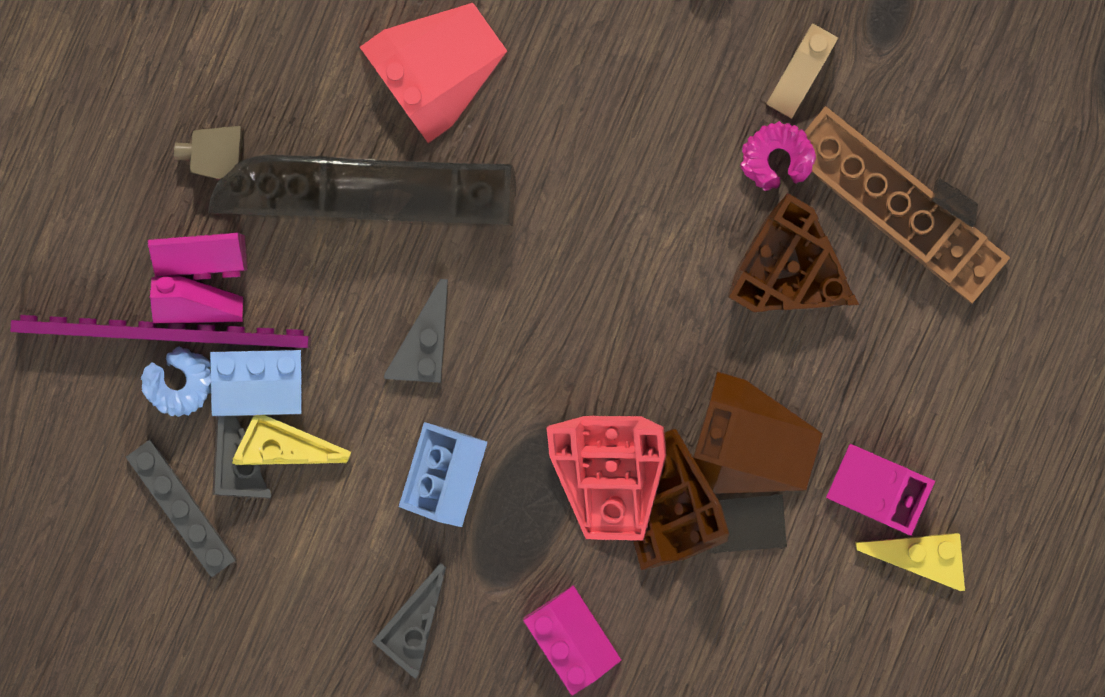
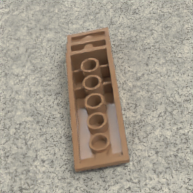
(902, 207)

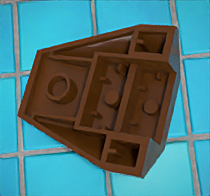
(684, 512)

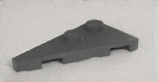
(422, 350)
(232, 478)
(408, 631)

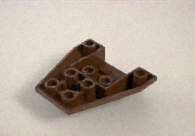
(753, 441)

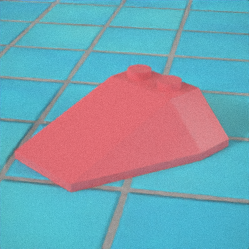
(436, 65)
(609, 472)

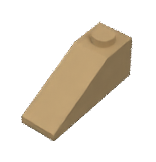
(802, 70)

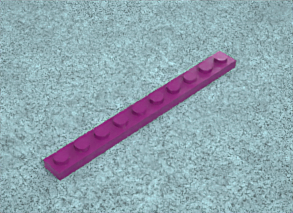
(148, 331)

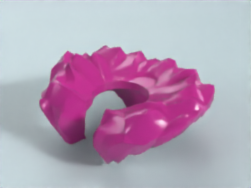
(773, 137)

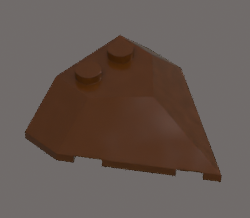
(790, 264)

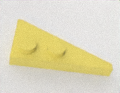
(278, 443)
(929, 556)

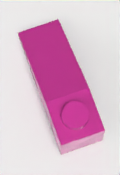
(192, 302)

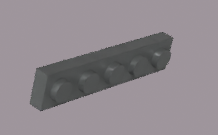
(181, 508)

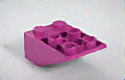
(880, 489)

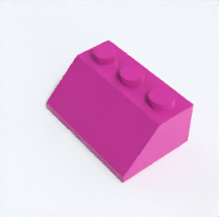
(199, 256)
(572, 640)

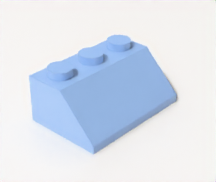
(255, 383)
(443, 474)

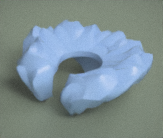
(191, 395)

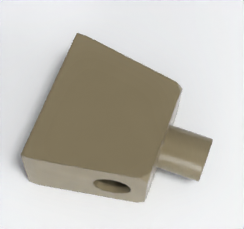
(212, 151)

